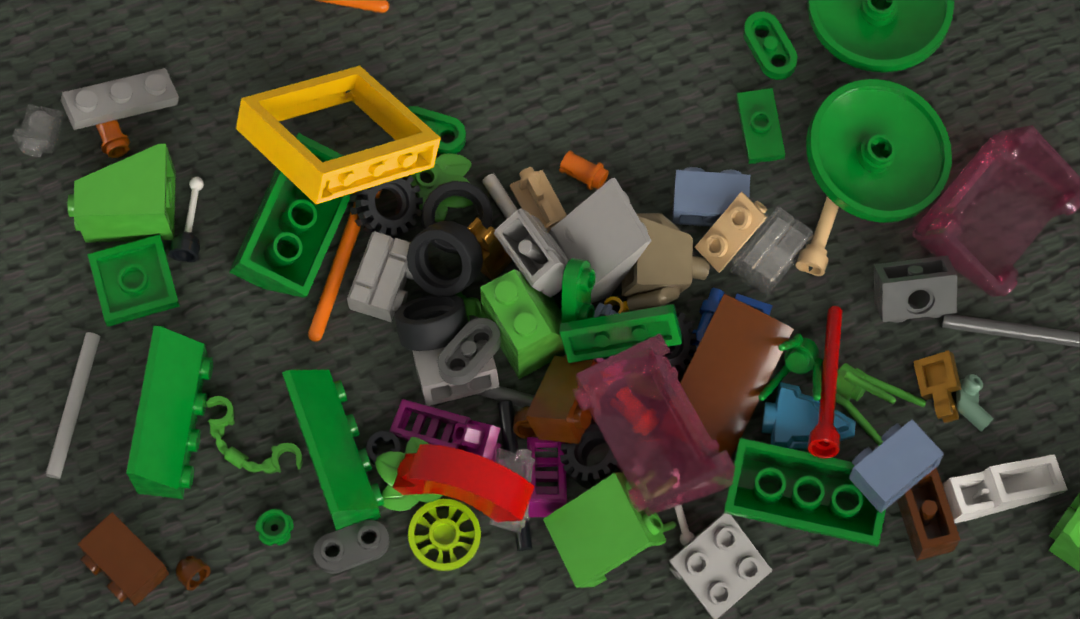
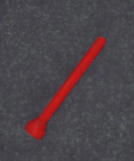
(824, 438)

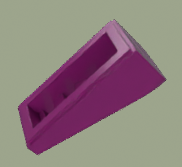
(437, 416)
(546, 498)

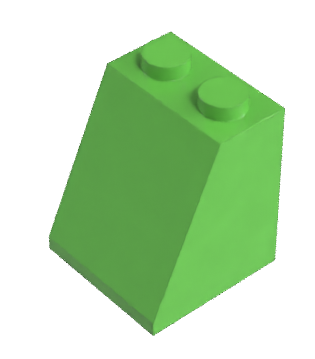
(127, 199)
(526, 322)

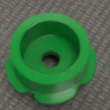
(270, 518)

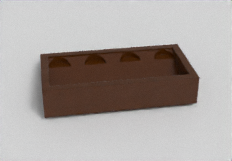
(733, 369)

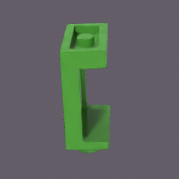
(601, 531)

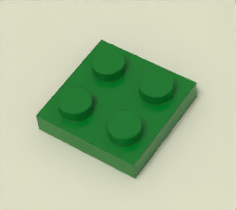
(133, 280)

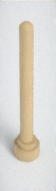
(815, 253)

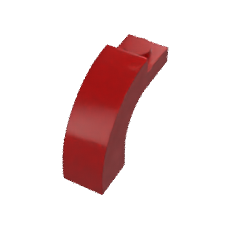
(465, 477)

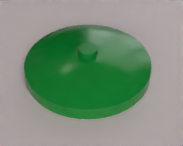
(881, 32)
(878, 150)

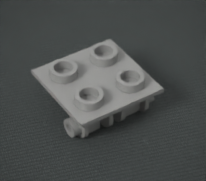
(720, 565)

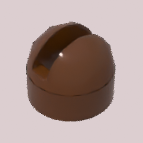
(521, 425)
(188, 568)

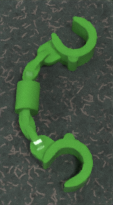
(236, 457)

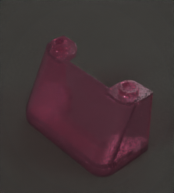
(999, 207)
(653, 428)

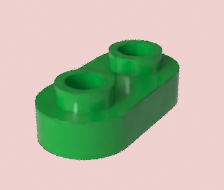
(773, 46)
(443, 125)
(576, 290)

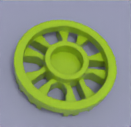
(444, 534)

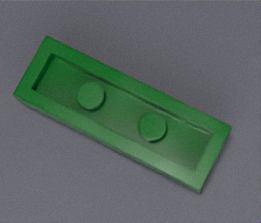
(618, 332)

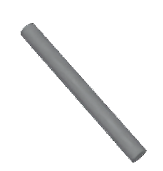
(72, 405)

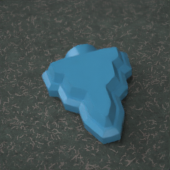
(795, 416)

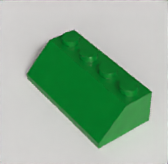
(289, 233)
(168, 415)
(332, 447)
(801, 493)

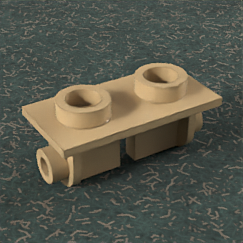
(538, 197)
(731, 231)

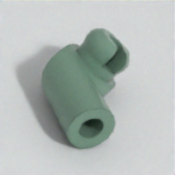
(968, 402)

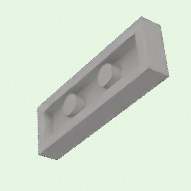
(119, 98)

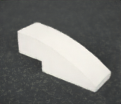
(1003, 487)

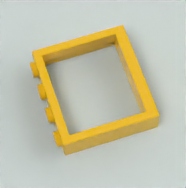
(410, 153)

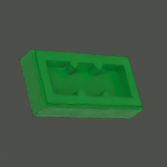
(760, 126)

